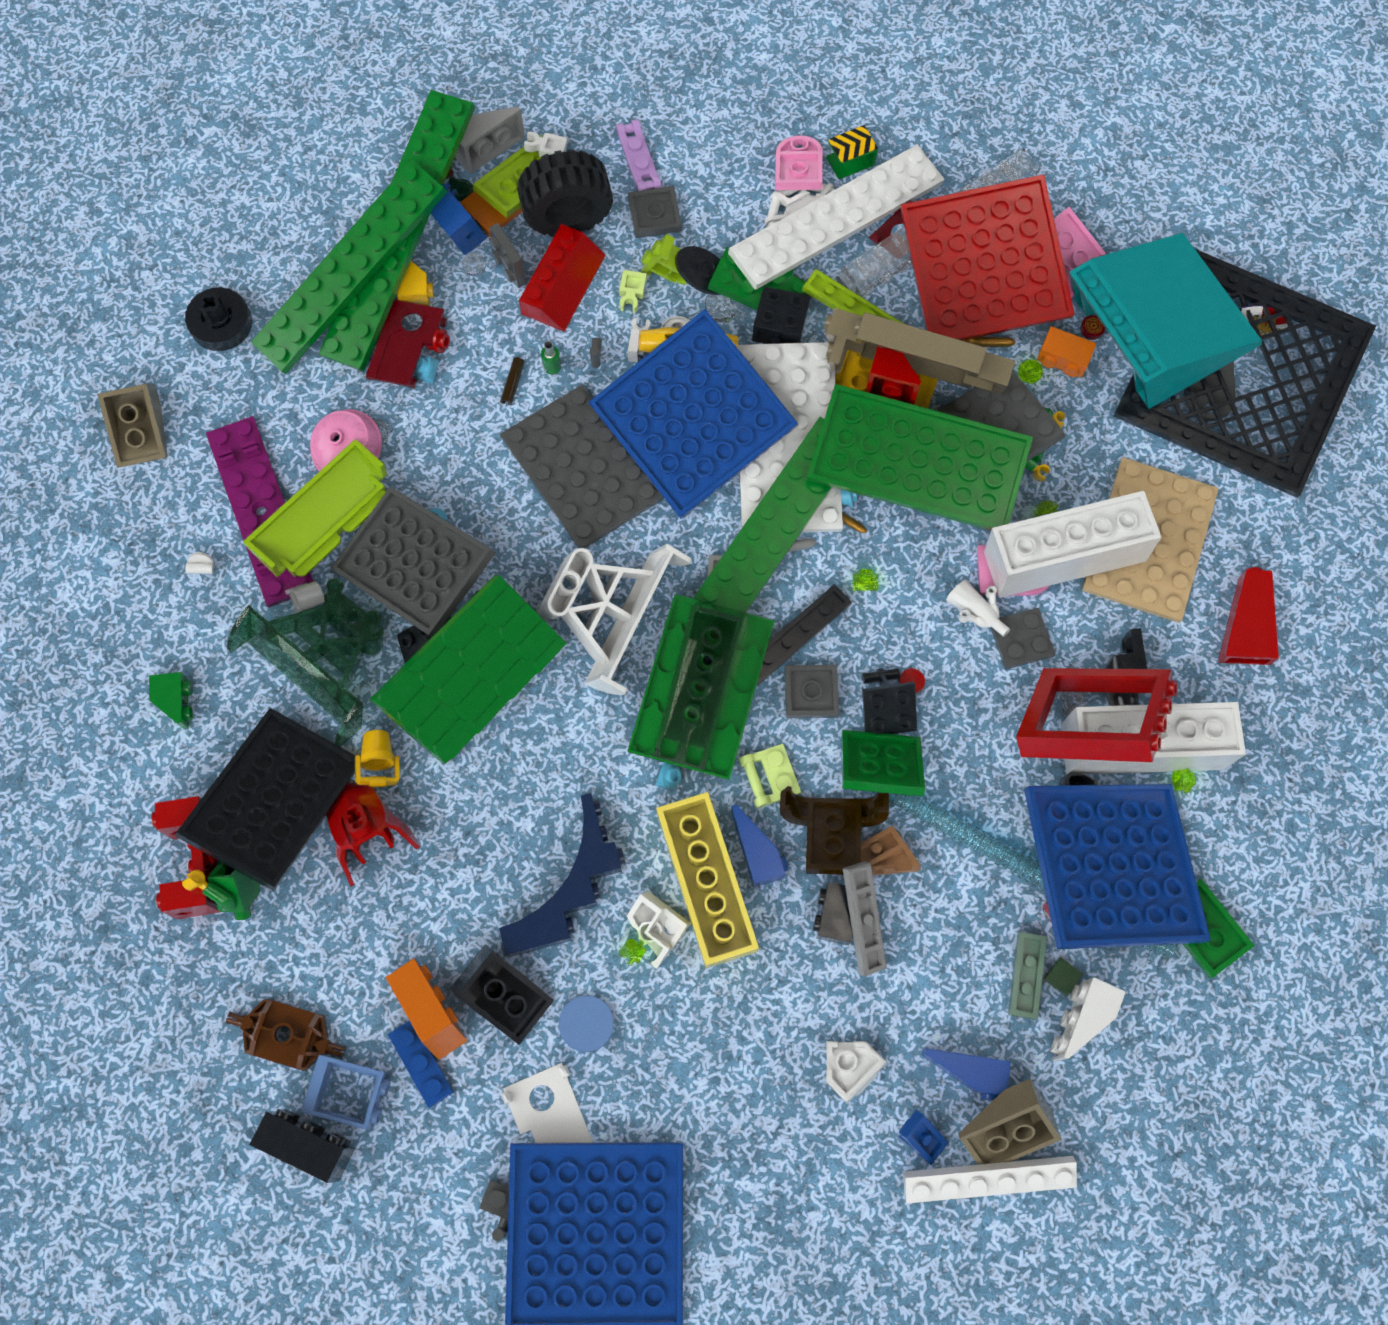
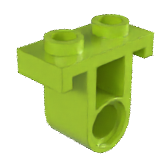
(662, 260)

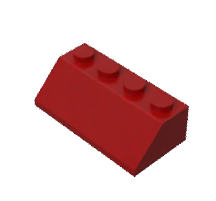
(561, 278)

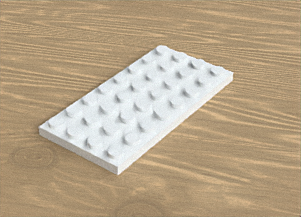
(804, 386)

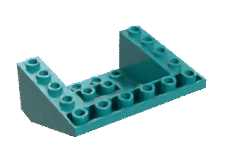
(1164, 314)

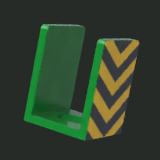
(852, 152)

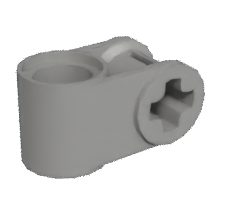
(305, 596)

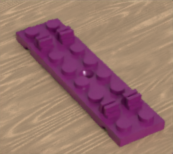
(252, 485)

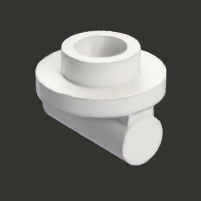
(200, 564)

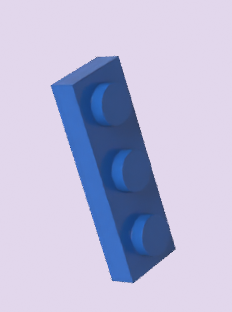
(420, 1065)

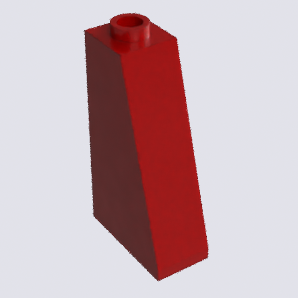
(1252, 621)

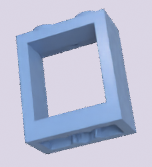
(318, 1087)

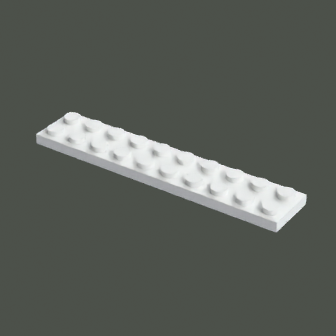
(835, 217)

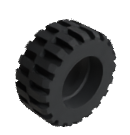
(564, 190)

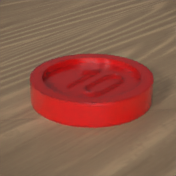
(915, 676)

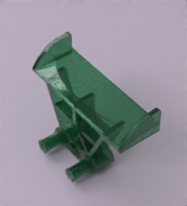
(300, 667)

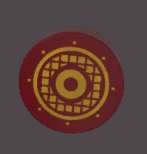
(1092, 327)

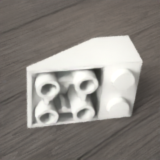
(1092, 1010)

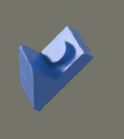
(923, 1137)

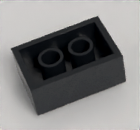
(303, 1145)

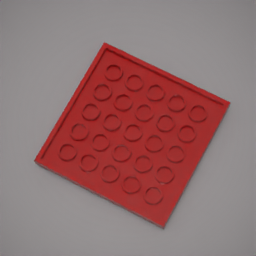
(987, 259)

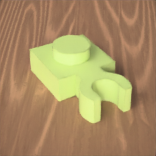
(631, 288)

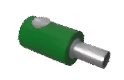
(550, 358)

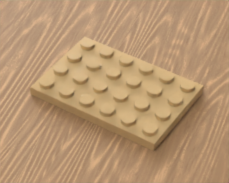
(1182, 516)

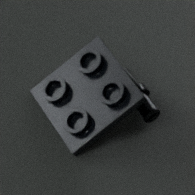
(888, 707)

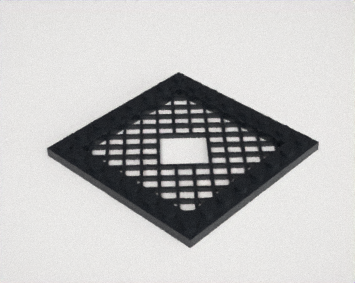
(1268, 469)

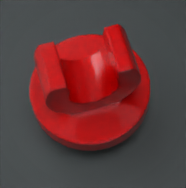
(440, 341)

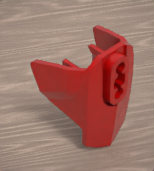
(359, 817)

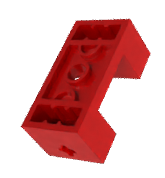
(173, 897)

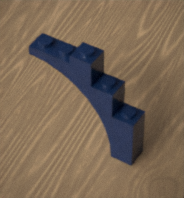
(549, 923)

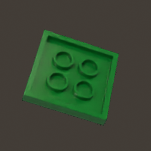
(882, 763)

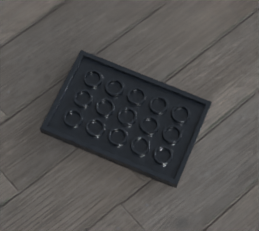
(269, 799)

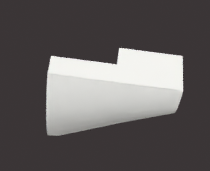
(649, 918)

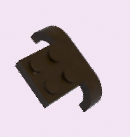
(833, 827)

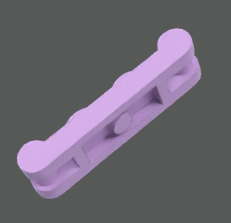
(638, 156)

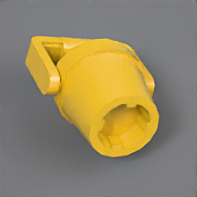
(376, 756)

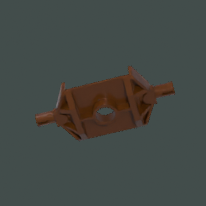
(306, 1041)

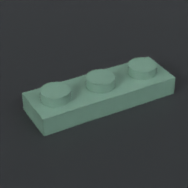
(1027, 976)

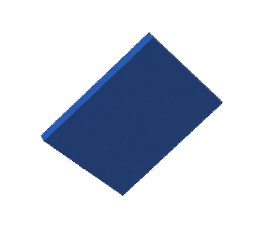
(693, 413)
(1115, 866)
(595, 1234)

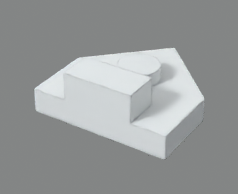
(851, 1067)

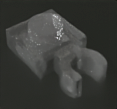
(722, 310)

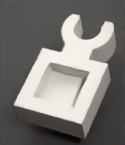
(545, 144)

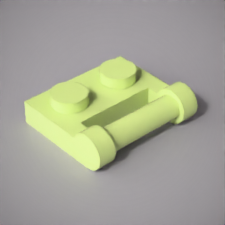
(777, 770)

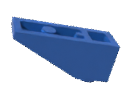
(760, 853)
(976, 1073)

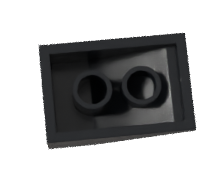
(501, 994)

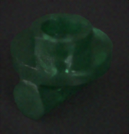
(462, 187)

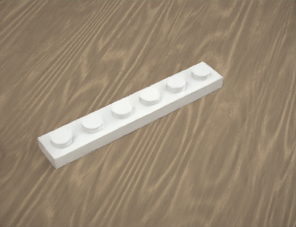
(990, 1179)

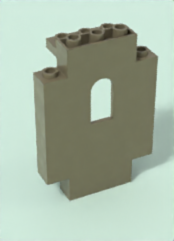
(924, 350)

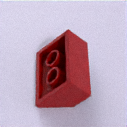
(893, 376)

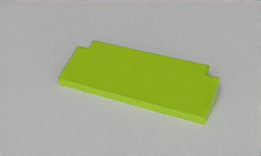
(316, 515)

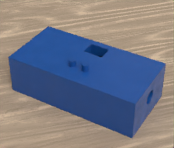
(457, 222)

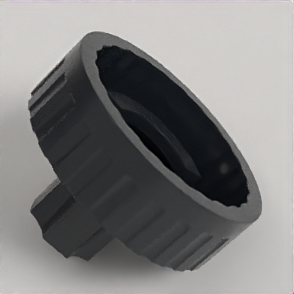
(211, 310)

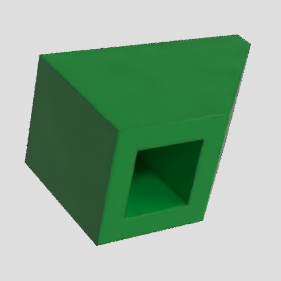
(169, 693)

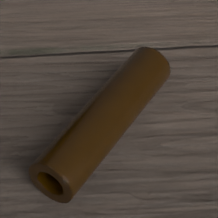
(512, 380)

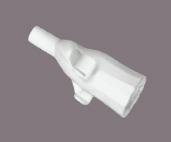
(976, 608)

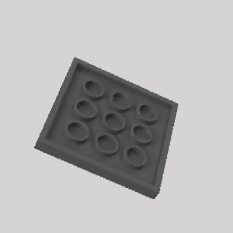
(1012, 410)

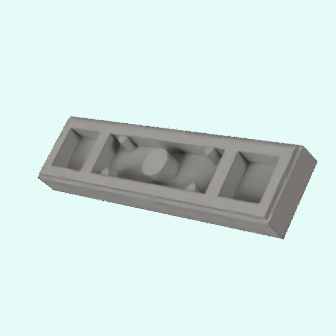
(864, 918)

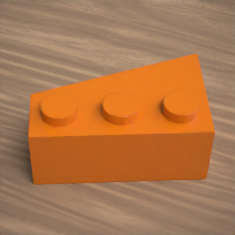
(425, 1008)

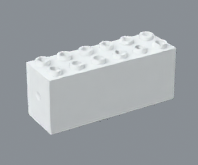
(1071, 544)
(1195, 737)

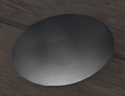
(697, 267)

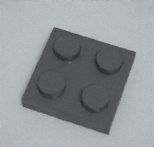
(654, 212)
(506, 254)
(1025, 641)
(811, 691)

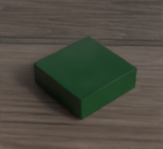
(1063, 977)

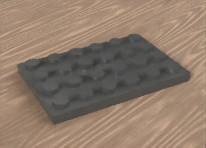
(580, 468)
(413, 561)

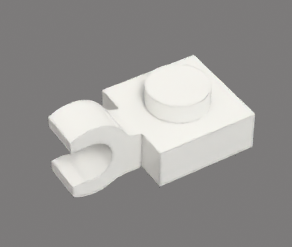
(633, 350)

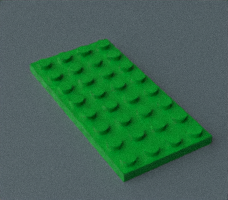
(919, 458)

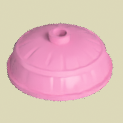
(349, 426)

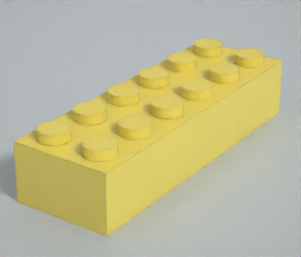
(707, 880)

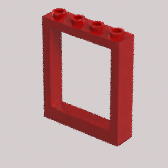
(1104, 746)

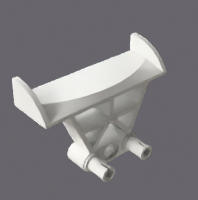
(578, 567)

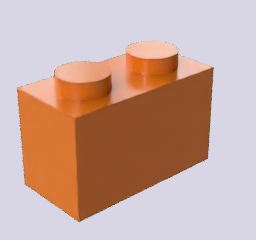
(1066, 352)

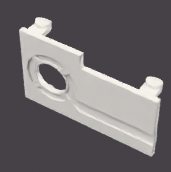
(560, 1122)

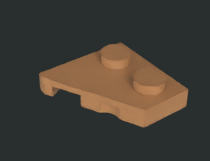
(888, 854)

